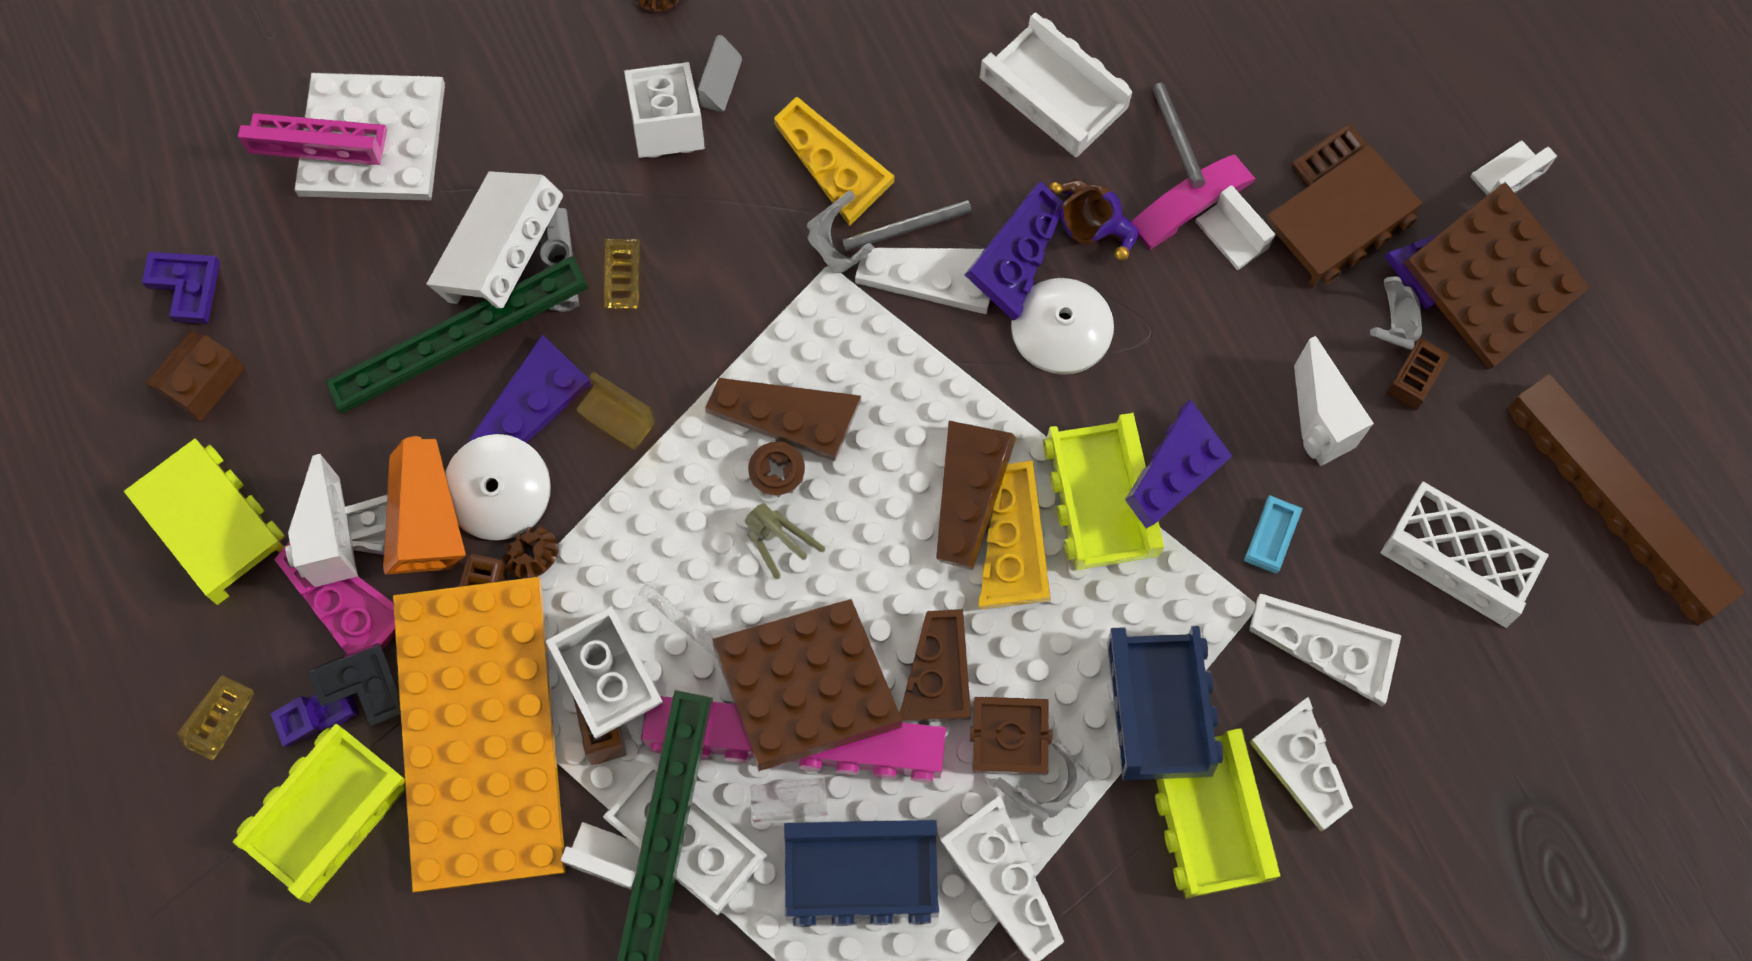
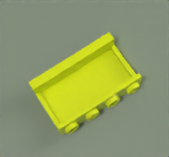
(1093, 477)
(205, 518)
(320, 812)
(1218, 825)

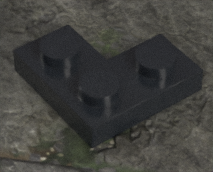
(359, 673)

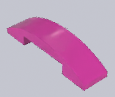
(1184, 202)

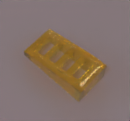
(621, 246)
(197, 721)

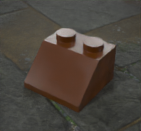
(196, 374)

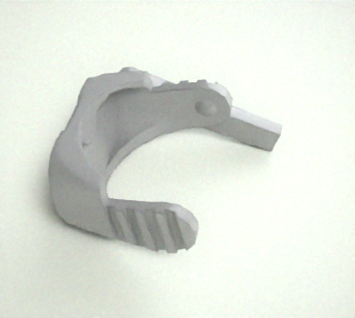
(821, 238)
(1405, 315)
(1042, 810)

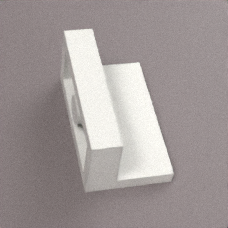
(1515, 167)
(1236, 228)
(603, 855)

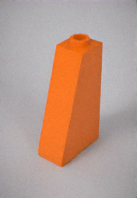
(420, 512)

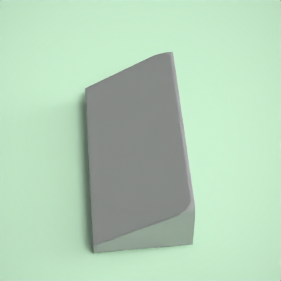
(719, 75)

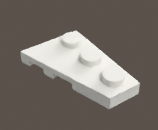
(1300, 760)

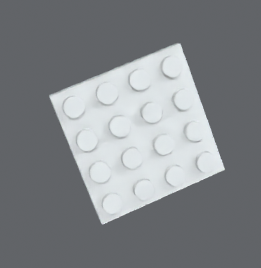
(412, 116)

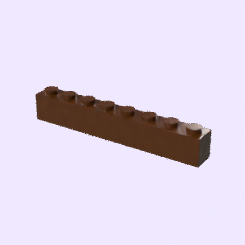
(1624, 500)

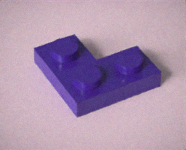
(191, 278)

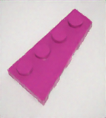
(348, 608)

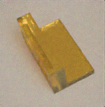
(616, 412)

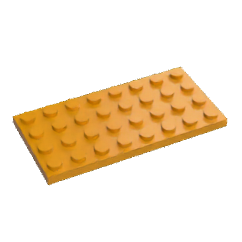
(478, 735)

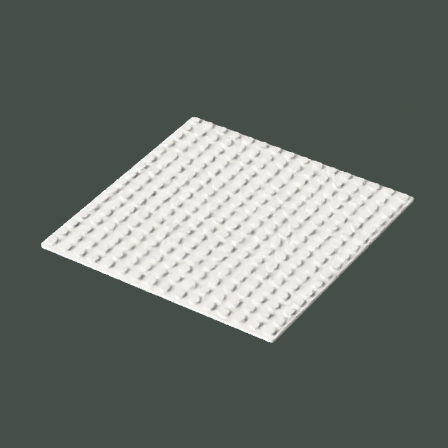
(878, 515)

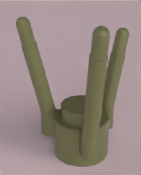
(768, 524)

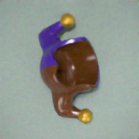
(1094, 214)

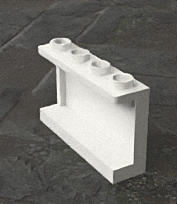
(1057, 85)
(496, 238)

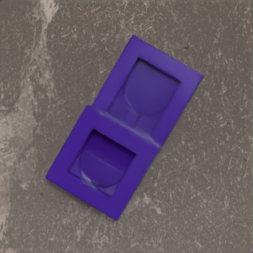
(307, 718)

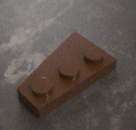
(939, 672)

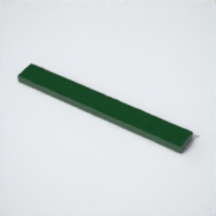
(455, 335)
(665, 827)

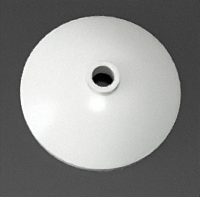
(1063, 344)
(521, 489)

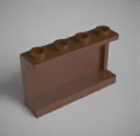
(1345, 215)

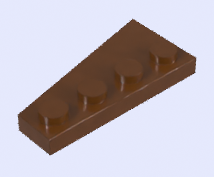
(793, 415)
(971, 483)

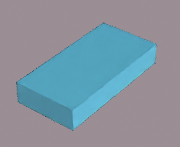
(1273, 534)

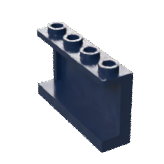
(1163, 705)
(861, 872)

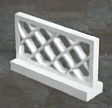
(1454, 573)

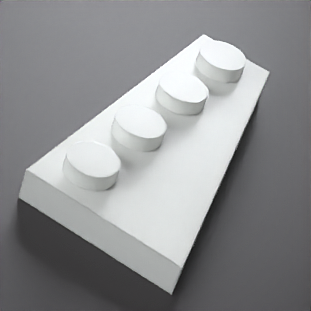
(925, 274)
(1336, 646)
(998, 869)

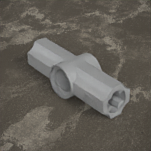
(556, 242)

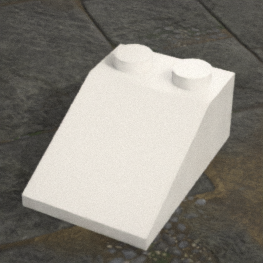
(664, 110)
(1328, 409)
(320, 529)
(604, 672)

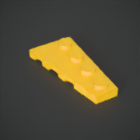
(833, 159)
(1015, 549)

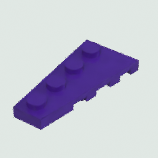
(1012, 256)

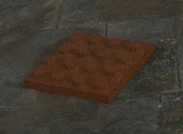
(1496, 275)
(806, 684)

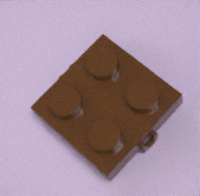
(1010, 735)

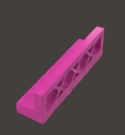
(313, 143)

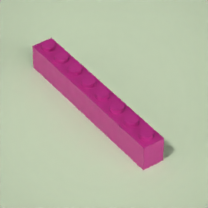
(906, 750)

